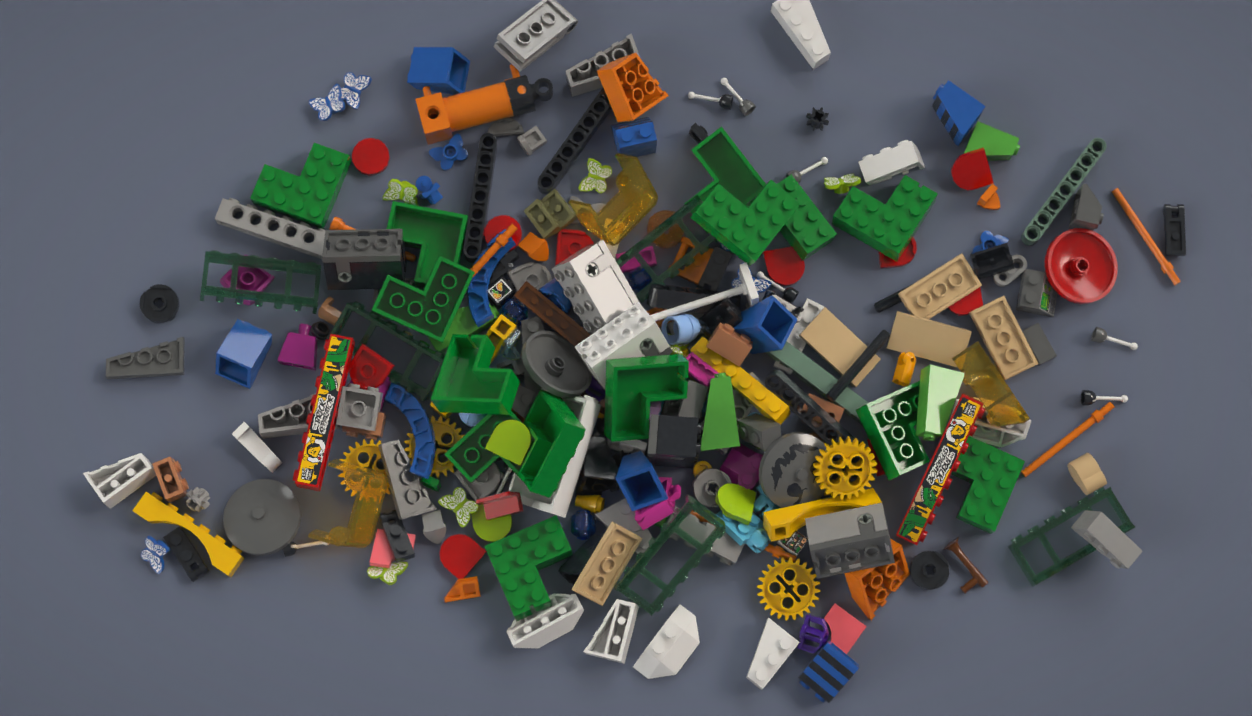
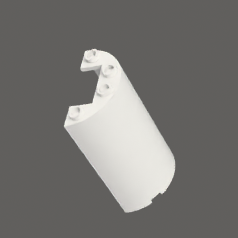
(587, 412)

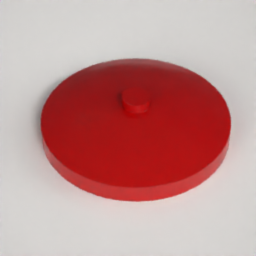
(1081, 266)

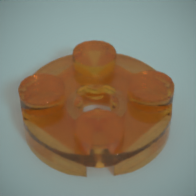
(665, 240)

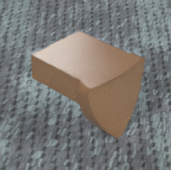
(328, 312)

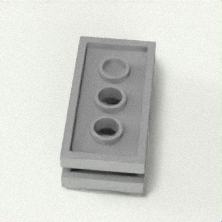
(534, 33)

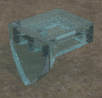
(507, 348)

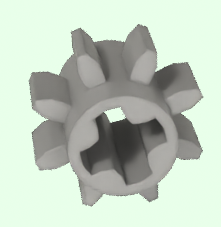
(198, 499)

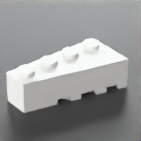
(803, 28)

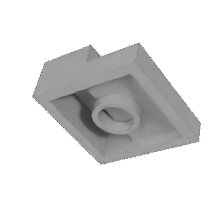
(359, 407)

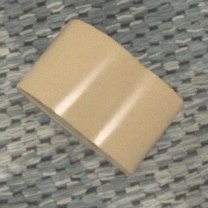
(1087, 473)

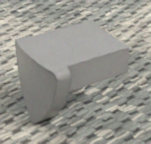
(531, 140)
(434, 527)

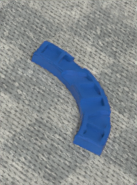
(479, 284)
(421, 428)

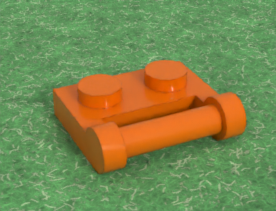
(695, 270)

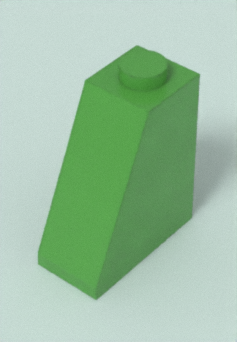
(996, 143)

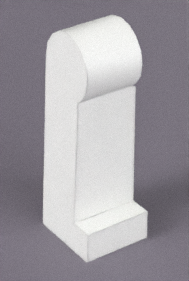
(256, 447)

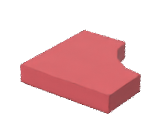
(382, 553)
(843, 627)

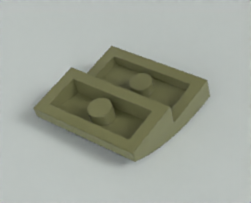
(550, 214)

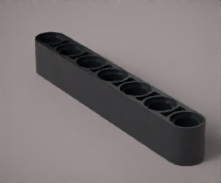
(573, 146)
(480, 188)
(813, 410)

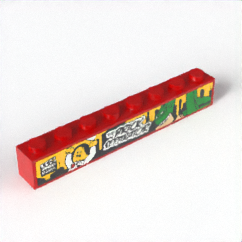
(324, 412)
(940, 468)

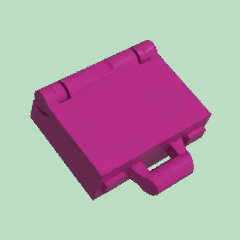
(656, 512)

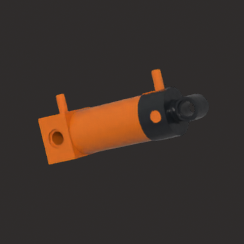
(479, 106)

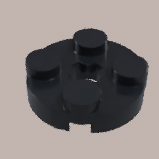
(162, 314)
(940, 570)

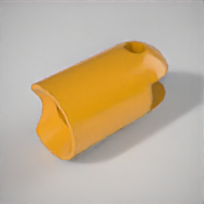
(904, 369)

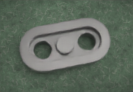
(1012, 274)

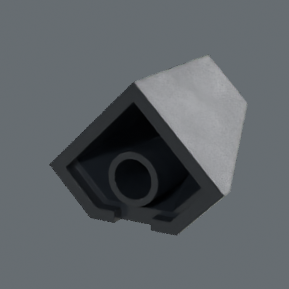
(598, 469)
(575, 564)

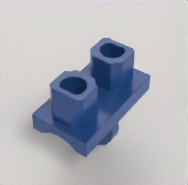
(428, 189)

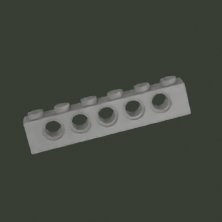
(230, 207)

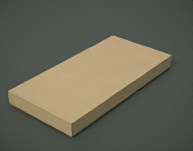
(940, 288)
(927, 338)
(1003, 338)
(836, 344)
(607, 563)

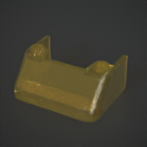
(625, 209)
(990, 387)
(371, 490)

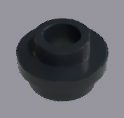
(319, 330)

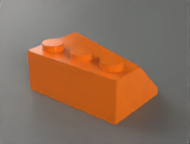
(630, 87)
(873, 585)

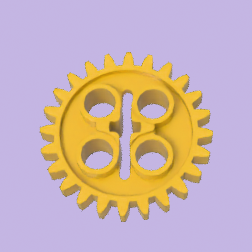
(440, 430)
(353, 458)
(842, 484)
(801, 576)

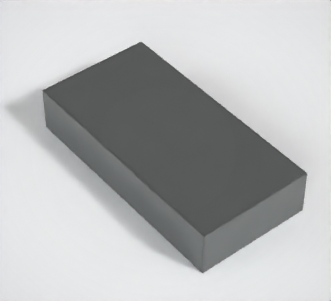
(1039, 344)

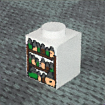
(794, 543)

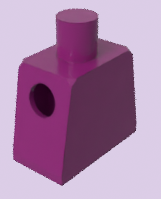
(299, 349)

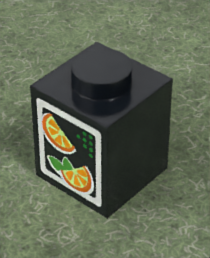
(501, 291)

